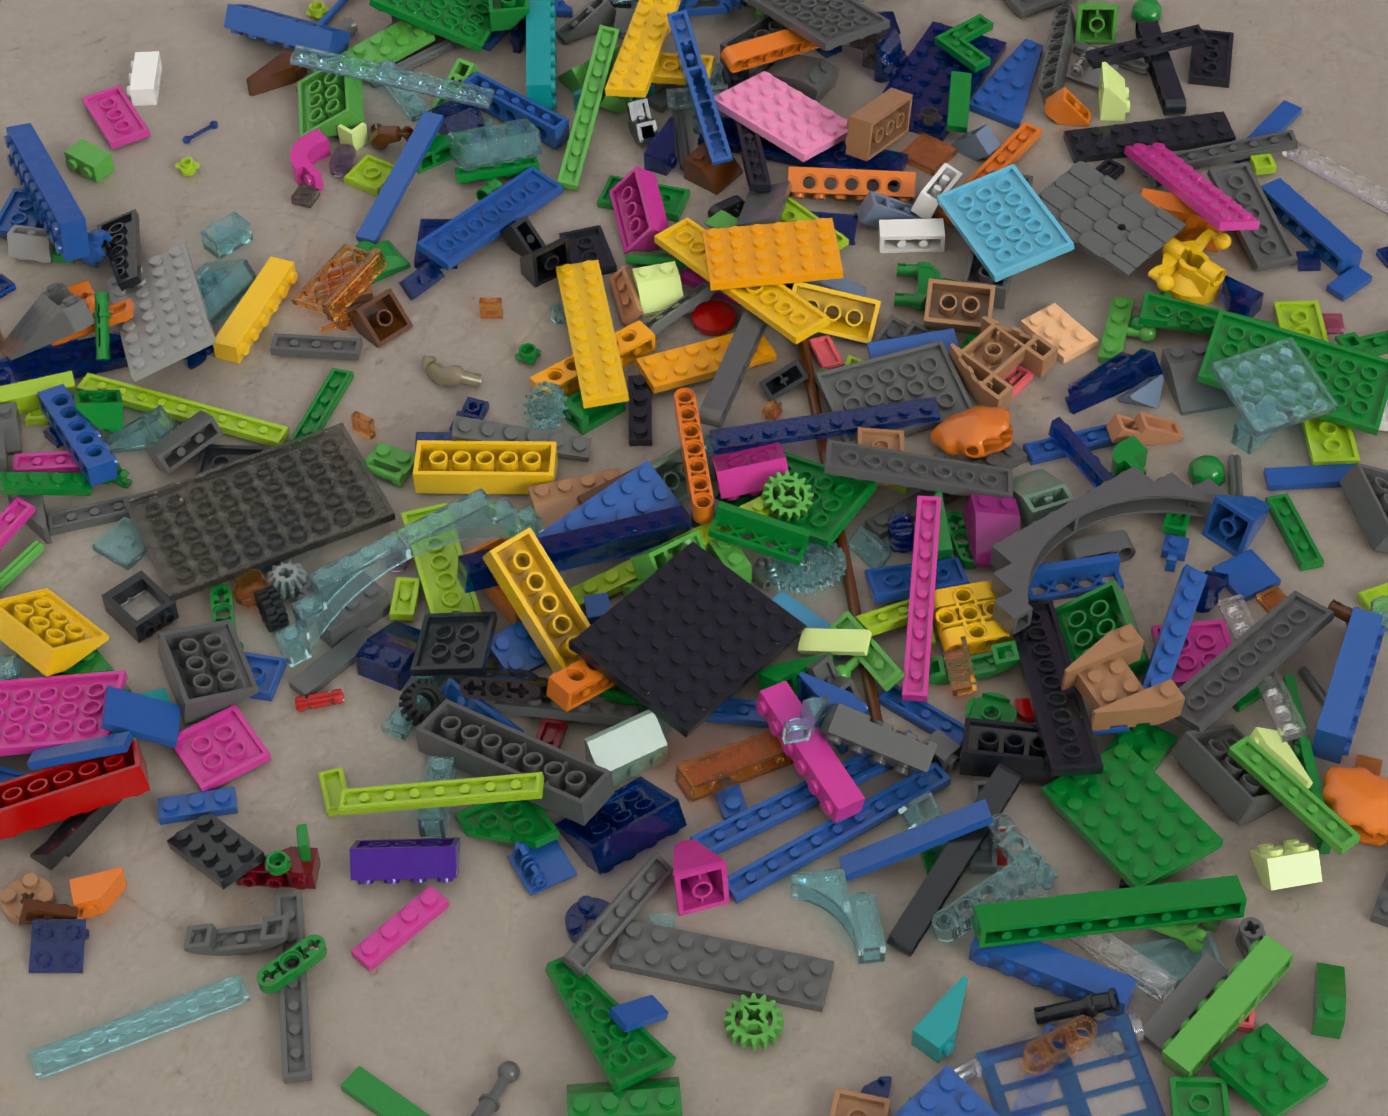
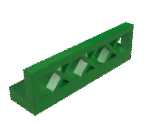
(761, 530)

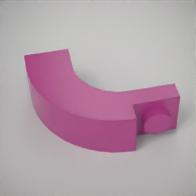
(305, 154)

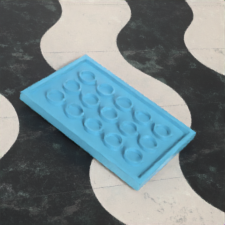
(1005, 223)

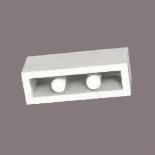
(145, 78)
(942, 181)
(911, 235)

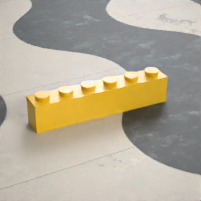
(255, 310)

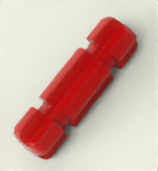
(319, 700)

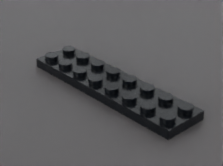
(1175, 133)

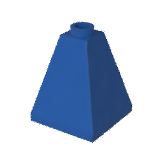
(1235, 521)

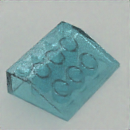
(223, 285)

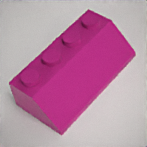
(638, 210)

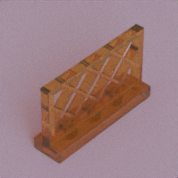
(347, 287)

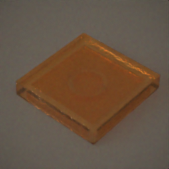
(929, 153)

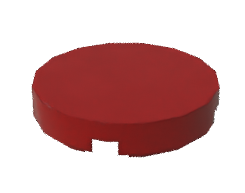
(714, 318)

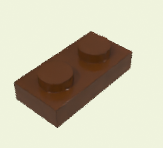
(41, 910)

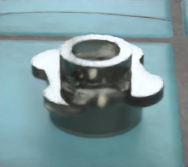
(929, 115)

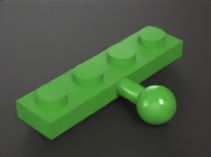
(1118, 329)
(876, 661)

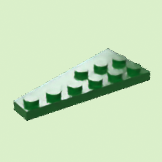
(621, 1055)

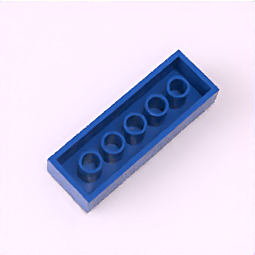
(284, 29)
(1348, 686)

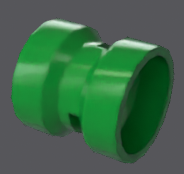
(490, 187)

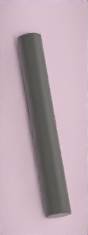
(1312, 684)

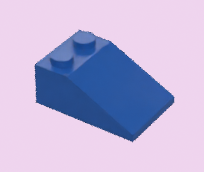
(813, 687)

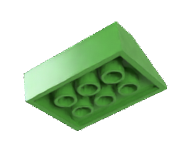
(329, 101)

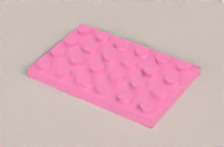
(783, 115)

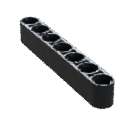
(1162, 73)

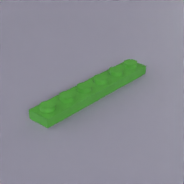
(1294, 795)

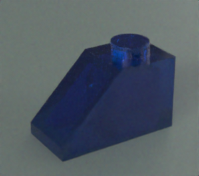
(1240, 297)

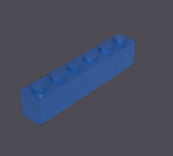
(1312, 227)
(1055, 971)

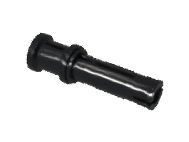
(1089, 1005)

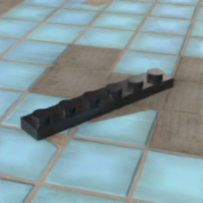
(1146, 46)

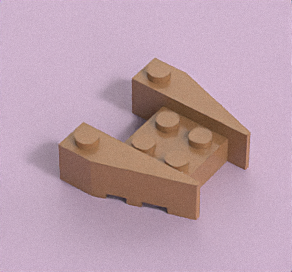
(994, 356)
(1114, 690)

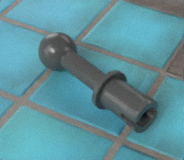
(488, 1103)

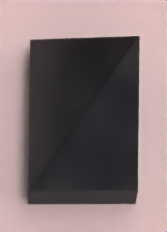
(783, 380)

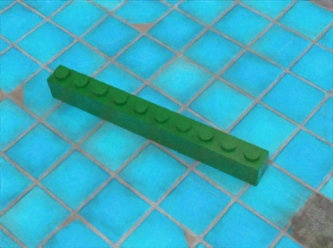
(1108, 911)

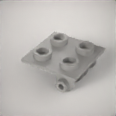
(1083, 73)

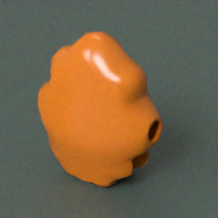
(974, 432)
(1360, 801)

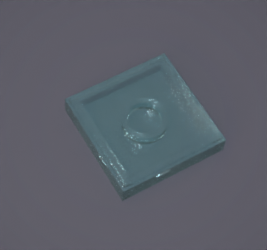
(121, 544)

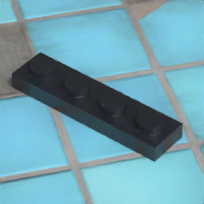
(640, 411)

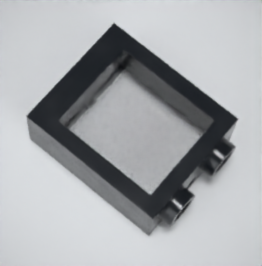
(140, 606)

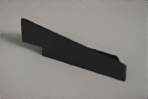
(70, 836)

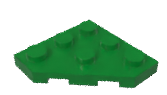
(508, 823)

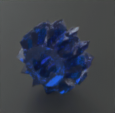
(901, 532)

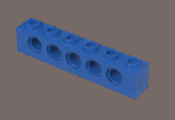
(511, 106)
(78, 435)

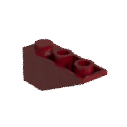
(300, 876)

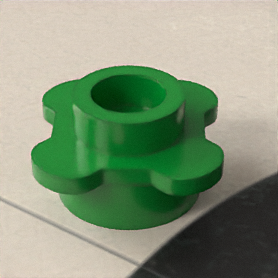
(528, 353)

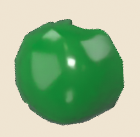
(1146, 10)
(1206, 467)

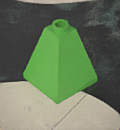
(1096, 22)

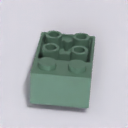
(1039, 494)

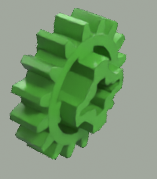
(790, 486)
(753, 1022)

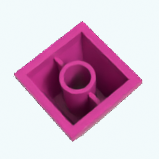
(698, 878)

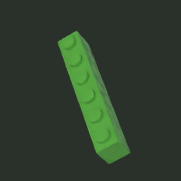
(1226, 1008)

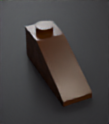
(275, 74)

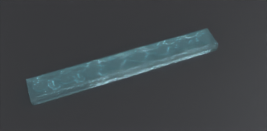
(138, 1026)

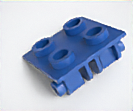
(541, 866)

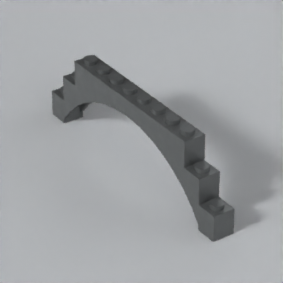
(1121, 496)

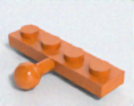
(120, 312)

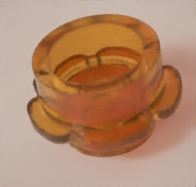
(772, 410)

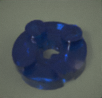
(580, 912)

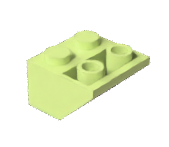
(1286, 864)

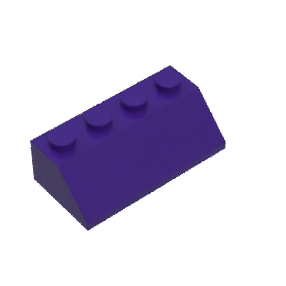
(405, 859)

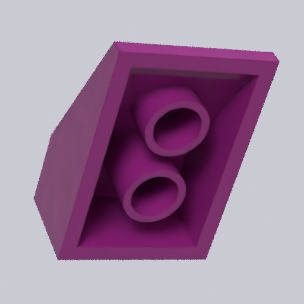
(987, 522)

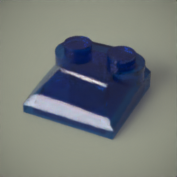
(889, 57)

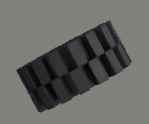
(271, 608)
(410, 704)

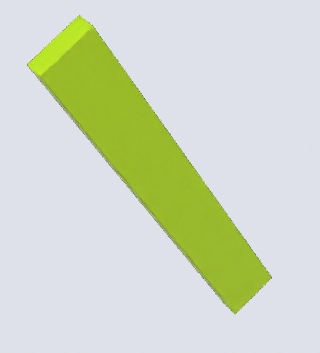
(441, 793)

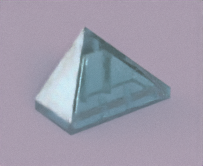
(870, 547)

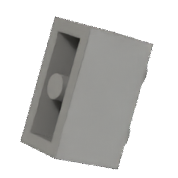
(29, 244)

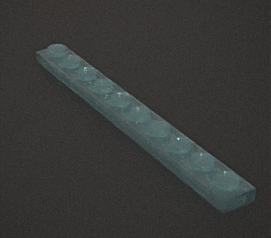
(392, 77)

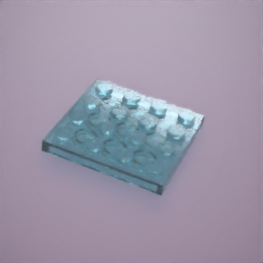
(1274, 387)

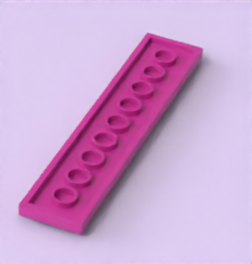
(1191, 187)

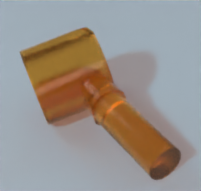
(343, 323)

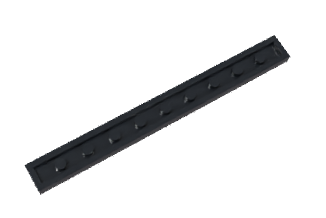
(749, 144)

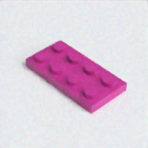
(115, 117)

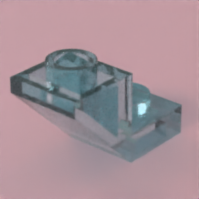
(811, 715)

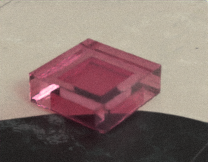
(1333, 323)

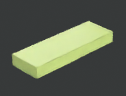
(835, 641)

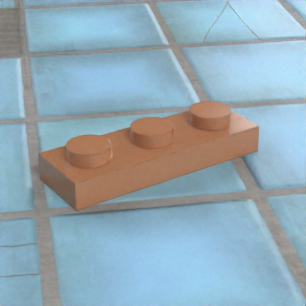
(626, 295)

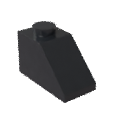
(522, 236)

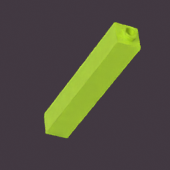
(26, 394)

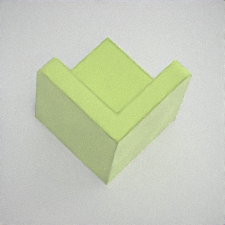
(357, 137)

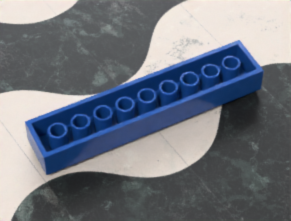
(47, 192)

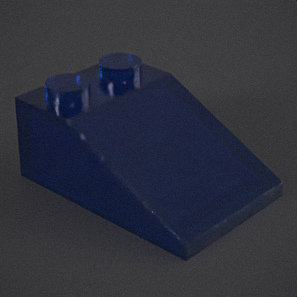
(388, 655)

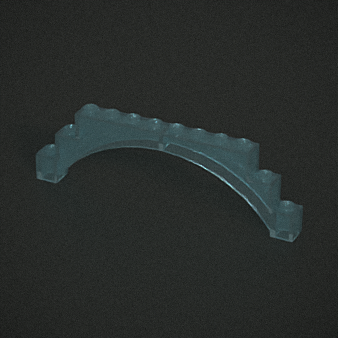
(344, 578)

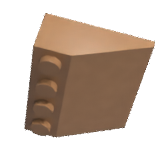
(560, 497)

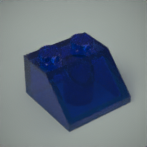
(458, 117)

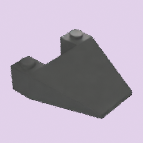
(48, 320)

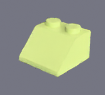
(1112, 95)
(657, 286)

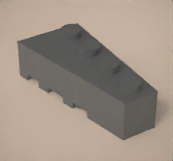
(877, 740)

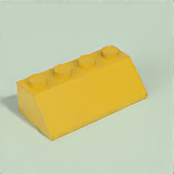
(849, 314)

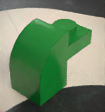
(1127, 455)

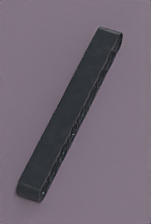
(951, 866)

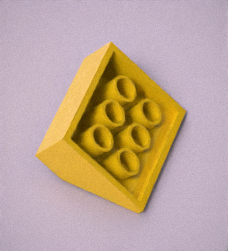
(47, 631)

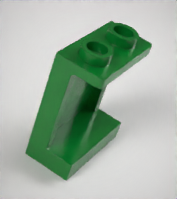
(589, 418)

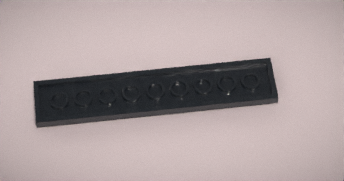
(1057, 712)

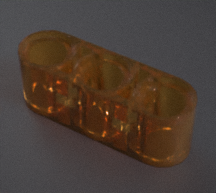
(1049, 1053)

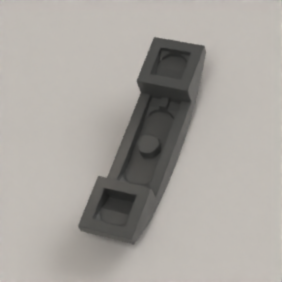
(239, 940)

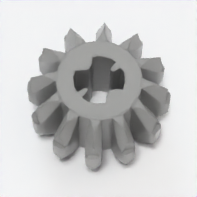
(287, 579)

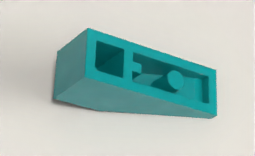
(938, 1029)

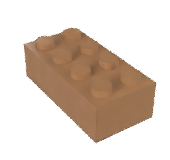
(878, 124)

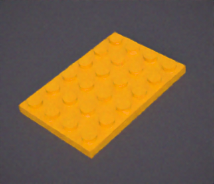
(772, 254)

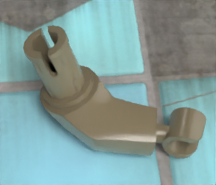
(450, 375)

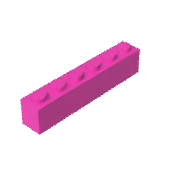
(813, 757)

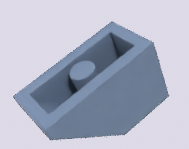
(977, 143)

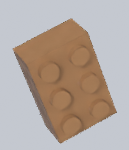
(957, 305)

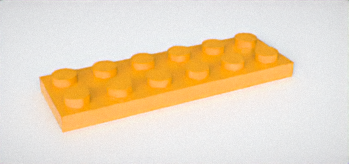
(694, 362)

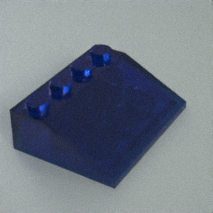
(624, 826)

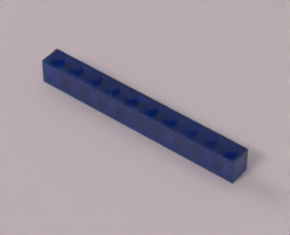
(588, 544)

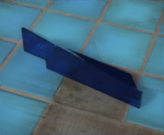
(1111, 379)

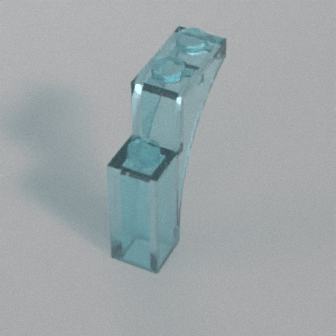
(855, 912)

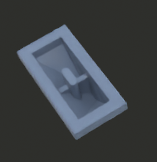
(1145, 393)

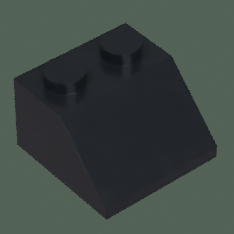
(541, 263)

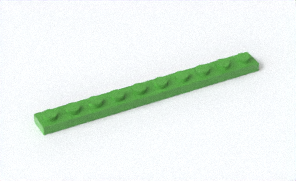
(588, 107)

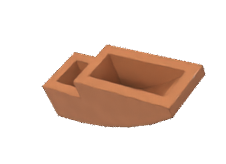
(1145, 427)

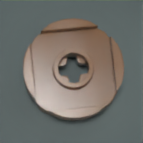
(24, 888)

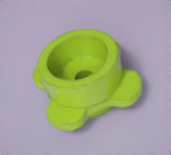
(317, 10)
(187, 166)

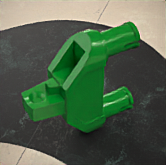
(922, 271)

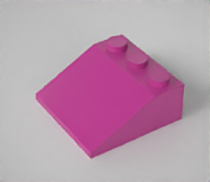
(747, 470)

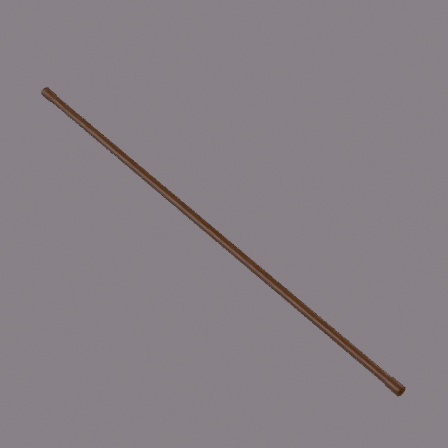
(849, 579)

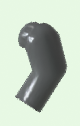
(760, 573)

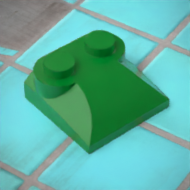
(394, 259)

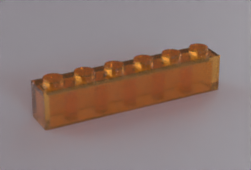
(730, 766)

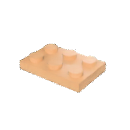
(1061, 331)

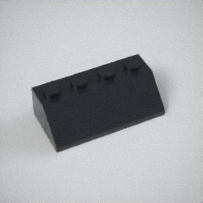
(1013, 744)

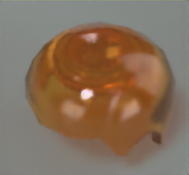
(246, 585)

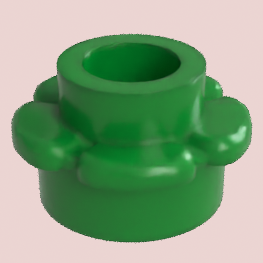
(276, 858)

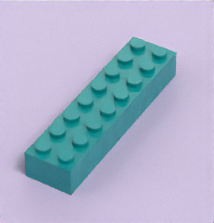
(541, 53)

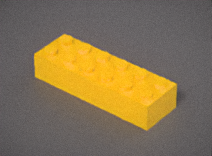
(488, 465)
(538, 597)

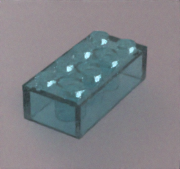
(494, 144)

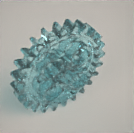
(817, 569)

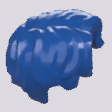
(96, 239)

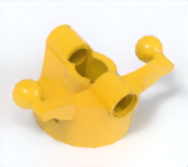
(1188, 271)

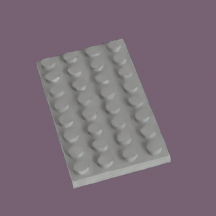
(168, 314)

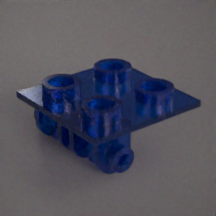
(57, 945)

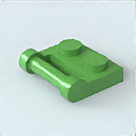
(393, 460)

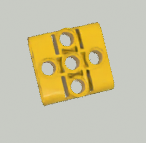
(968, 613)

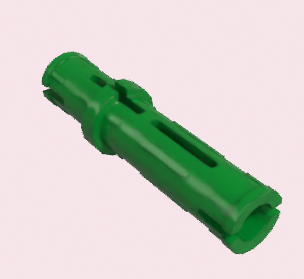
(102, 326)

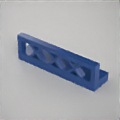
(1071, 573)

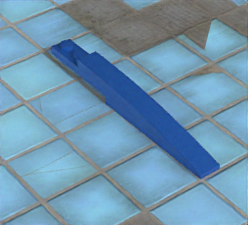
(699, 88)

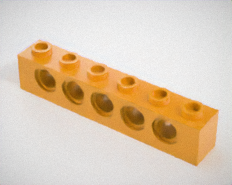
(632, 342)

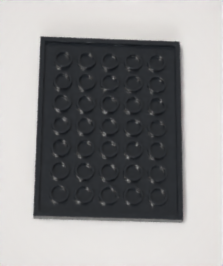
(688, 638)

